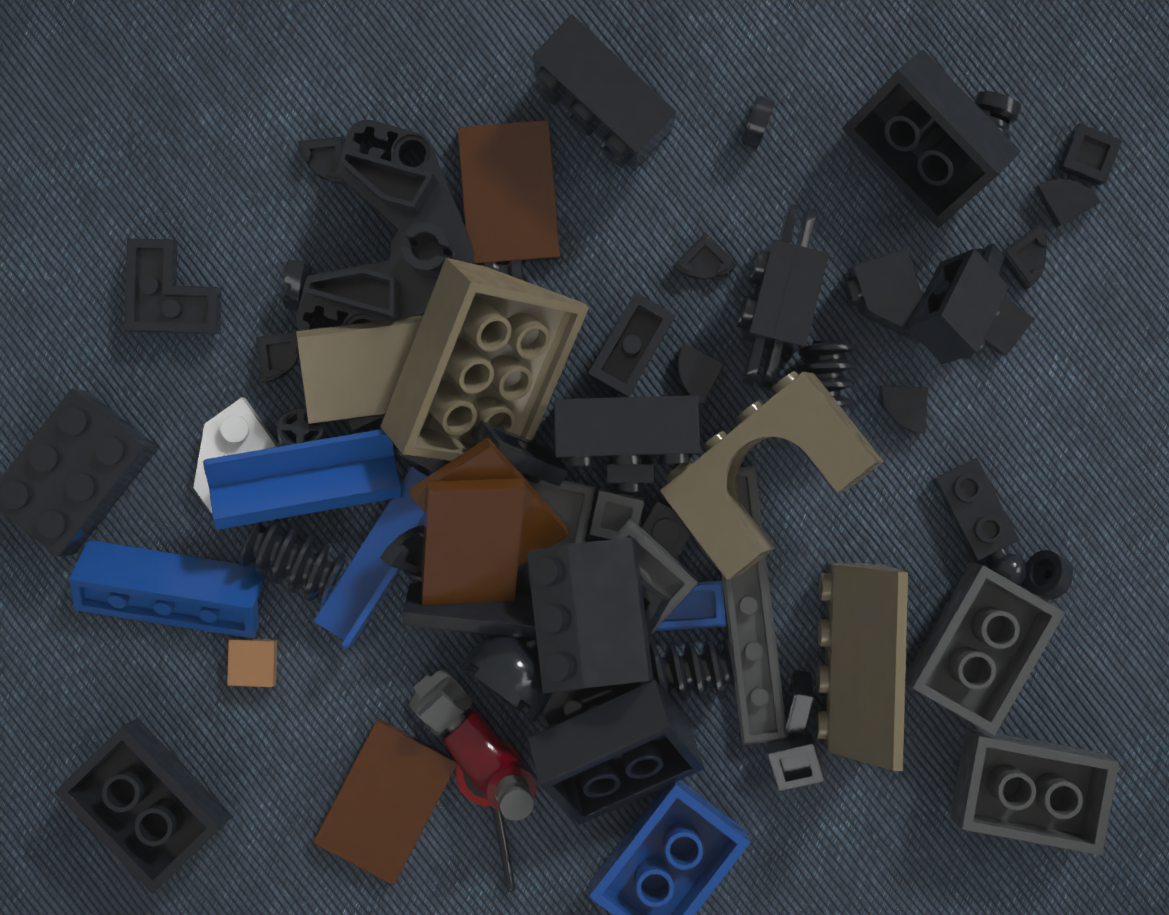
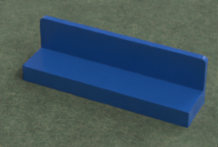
(301, 478)
(367, 575)
(167, 589)

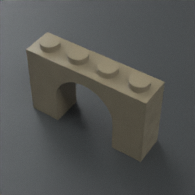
(707, 490)

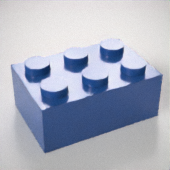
(669, 857)

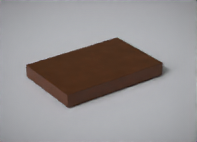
(509, 191)
(485, 461)
(471, 541)
(385, 801)

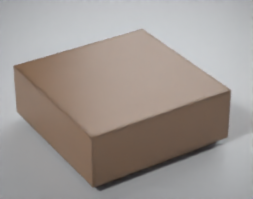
(252, 662)

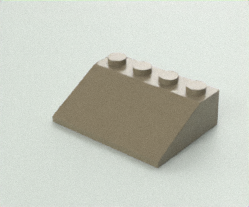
(480, 353)
(863, 663)

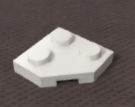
(229, 433)

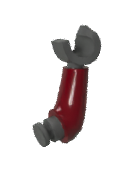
(477, 750)

